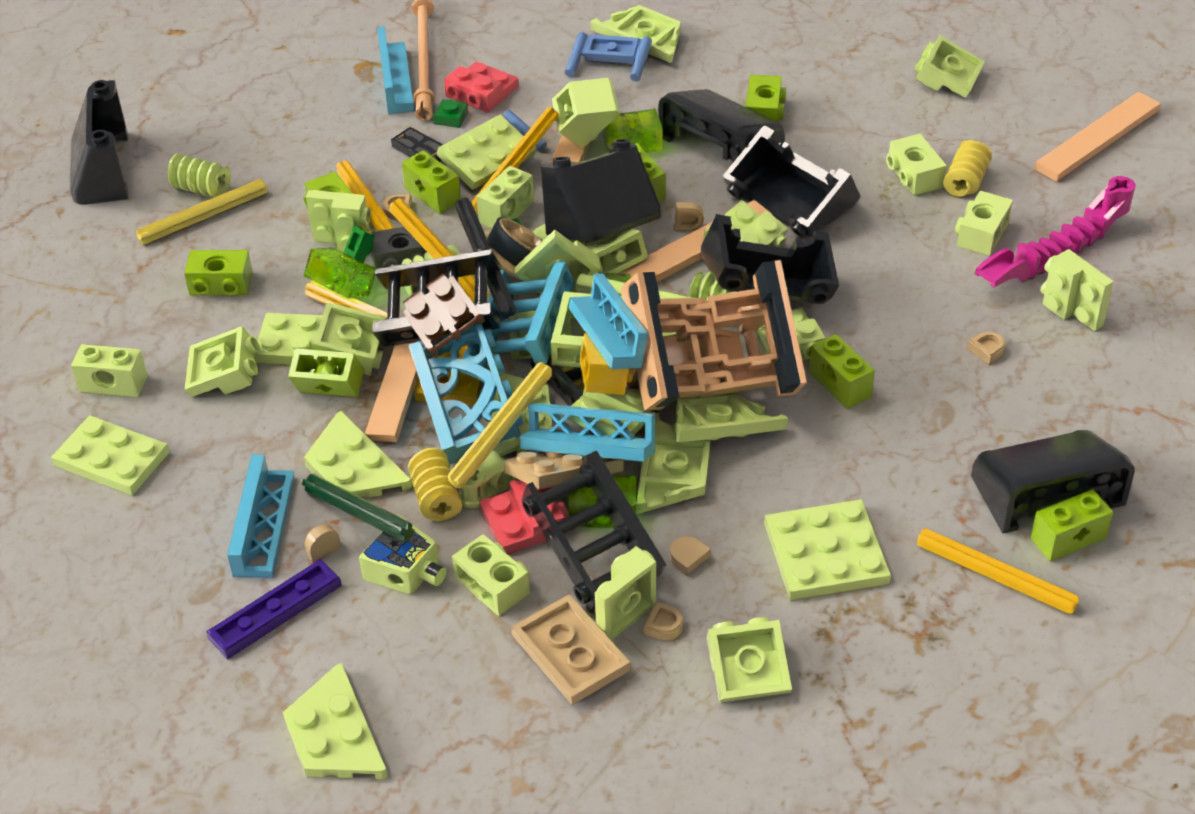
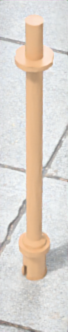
(423, 96)

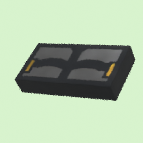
(412, 142)

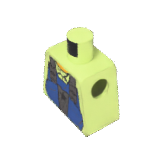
(402, 564)

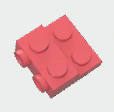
(480, 86)
(510, 522)

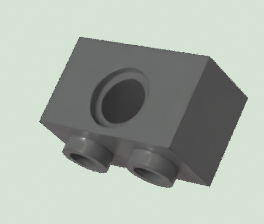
(394, 246)

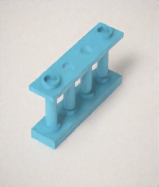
(542, 323)

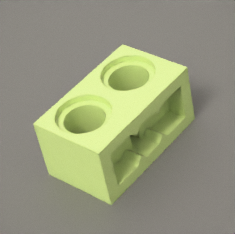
(505, 196)
(491, 574)

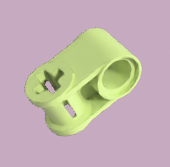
(486, 481)

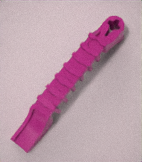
(1032, 257)

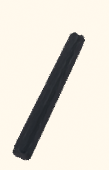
(479, 241)

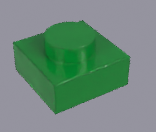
(450, 113)
(359, 243)

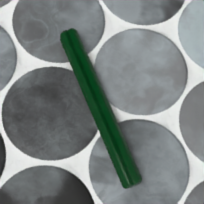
(358, 507)

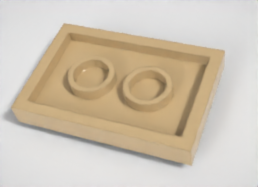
(551, 468)
(571, 649)

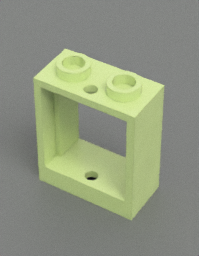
(566, 348)

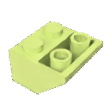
(585, 109)

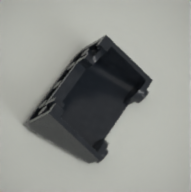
(713, 119)
(94, 158)
(790, 185)
(598, 194)
(806, 266)
(1049, 470)

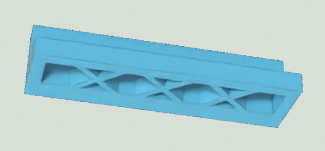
(395, 75)
(610, 325)
(584, 443)
(248, 517)

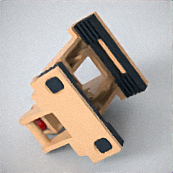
(713, 357)

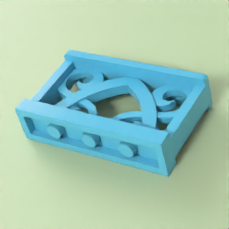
(431, 369)

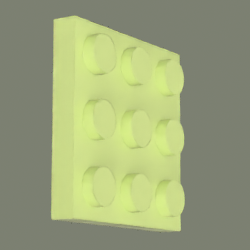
(826, 549)

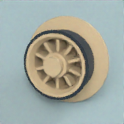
(511, 243)

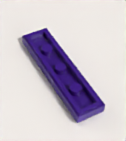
(273, 608)

